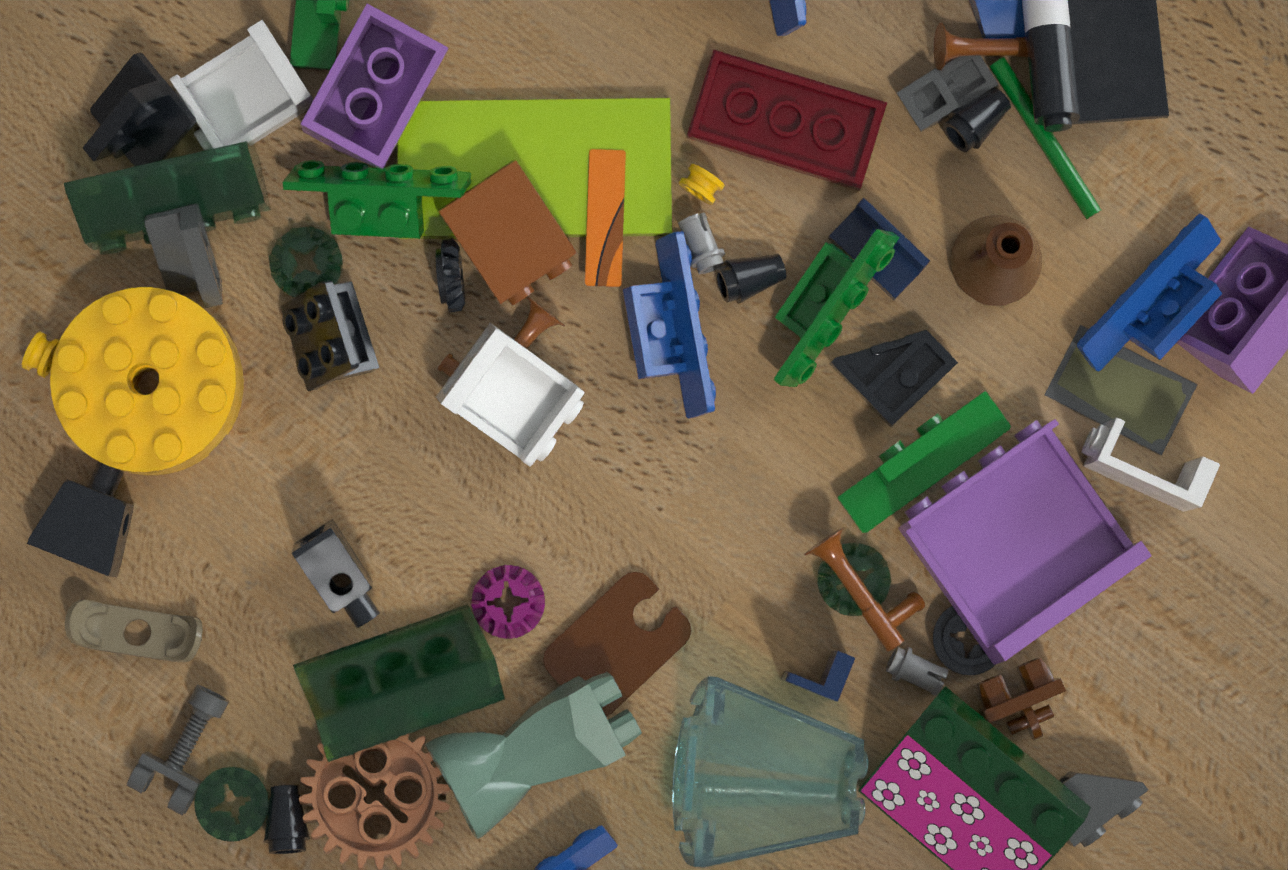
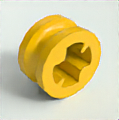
(701, 184)
(40, 354)

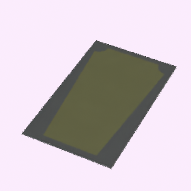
(1126, 388)

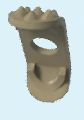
(103, 629)

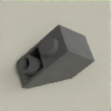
(1106, 798)

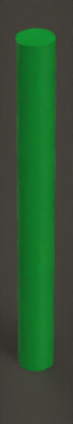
(1046, 140)

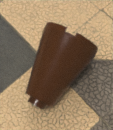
(989, 272)

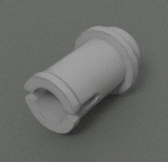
(701, 243)
(916, 670)

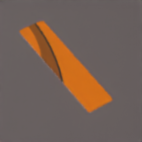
(605, 218)

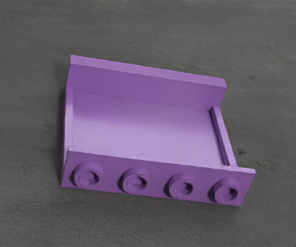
(1020, 542)

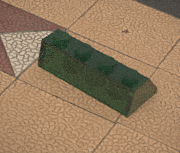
(221, 180)
(399, 682)

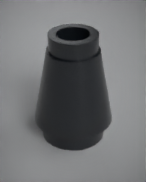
(975, 121)
(749, 276)
(284, 824)

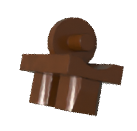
(1039, 687)

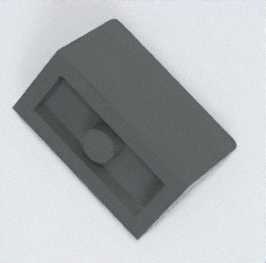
(185, 253)

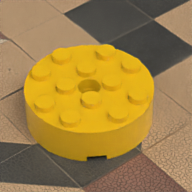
(109, 352)

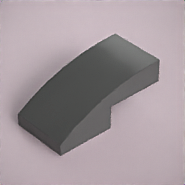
(942, 92)

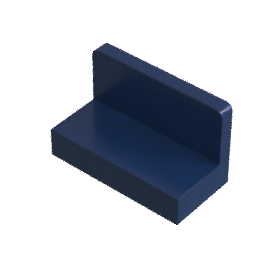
(856, 231)
(832, 678)

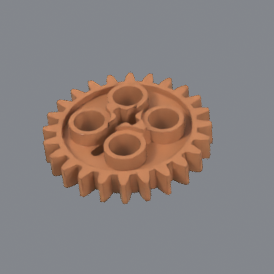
(346, 826)

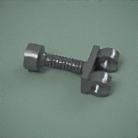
(205, 706)

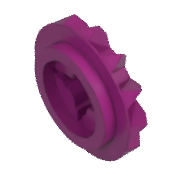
(524, 616)

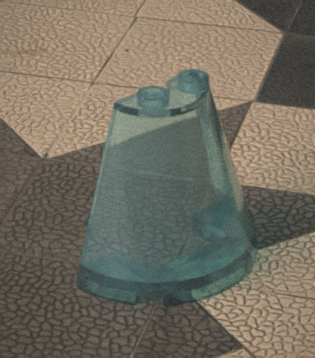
(760, 777)

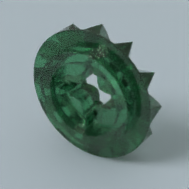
(303, 240)
(861, 558)
(213, 792)

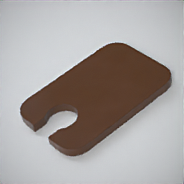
(611, 641)

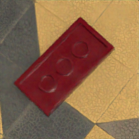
(786, 120)

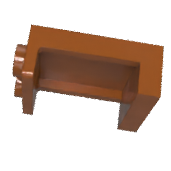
(508, 233)

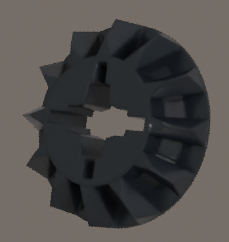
(450, 275)
(952, 652)

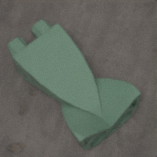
(549, 742)

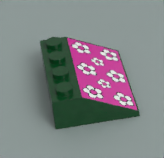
(973, 793)

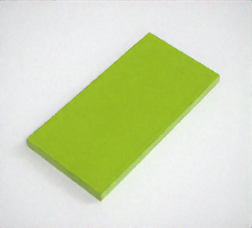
(553, 149)

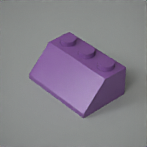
(373, 87)
(1248, 324)

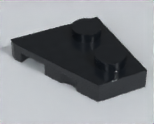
(895, 372)

